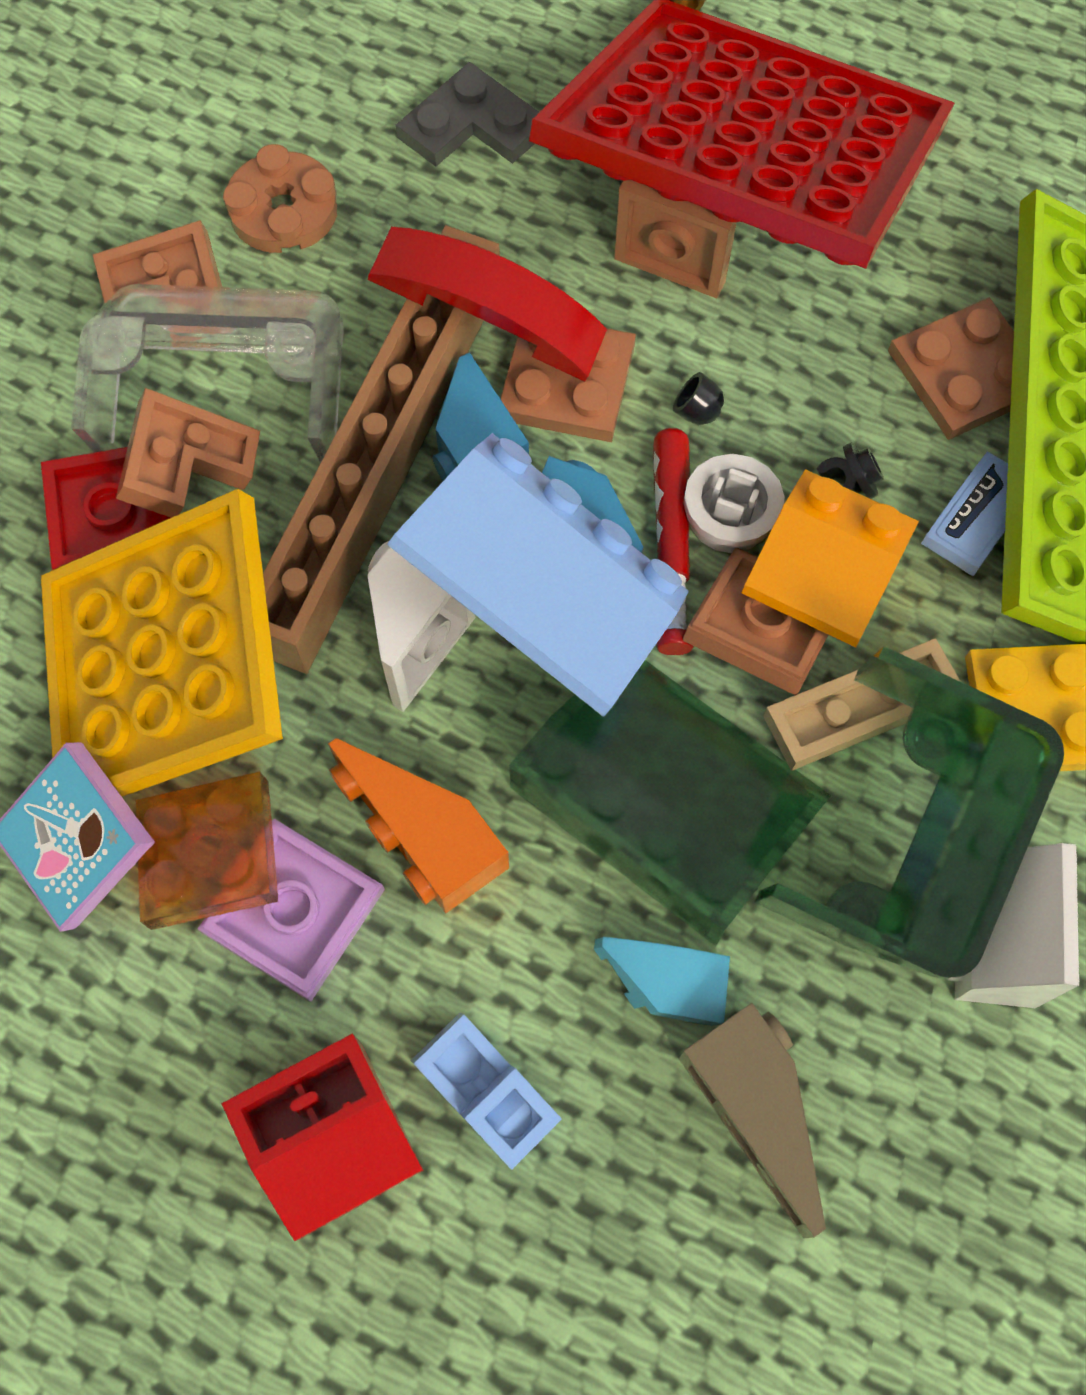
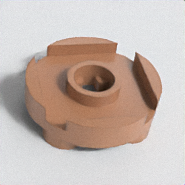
(274, 174)

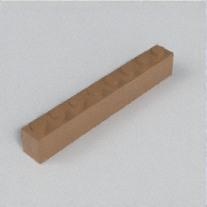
(363, 472)

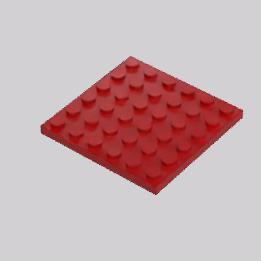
(748, 129)

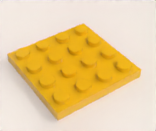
(164, 647)

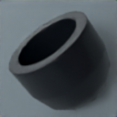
(699, 400)

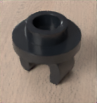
(859, 467)

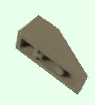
(758, 1098)

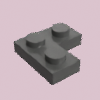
(466, 107)

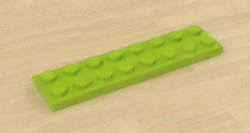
(1048, 424)

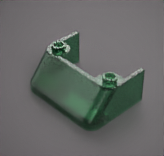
(972, 836)

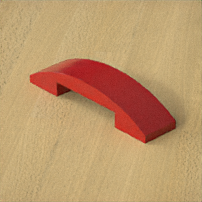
(493, 290)

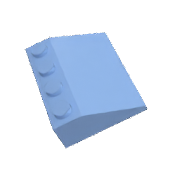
(543, 570)

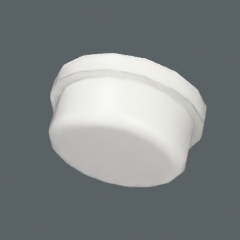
(732, 502)

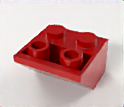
(322, 1137)

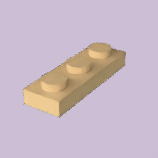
(842, 712)

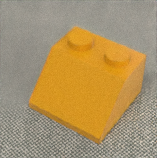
(829, 557)

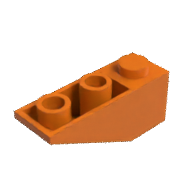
(432, 827)

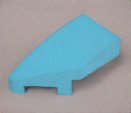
(670, 978)

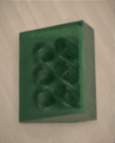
(669, 797)

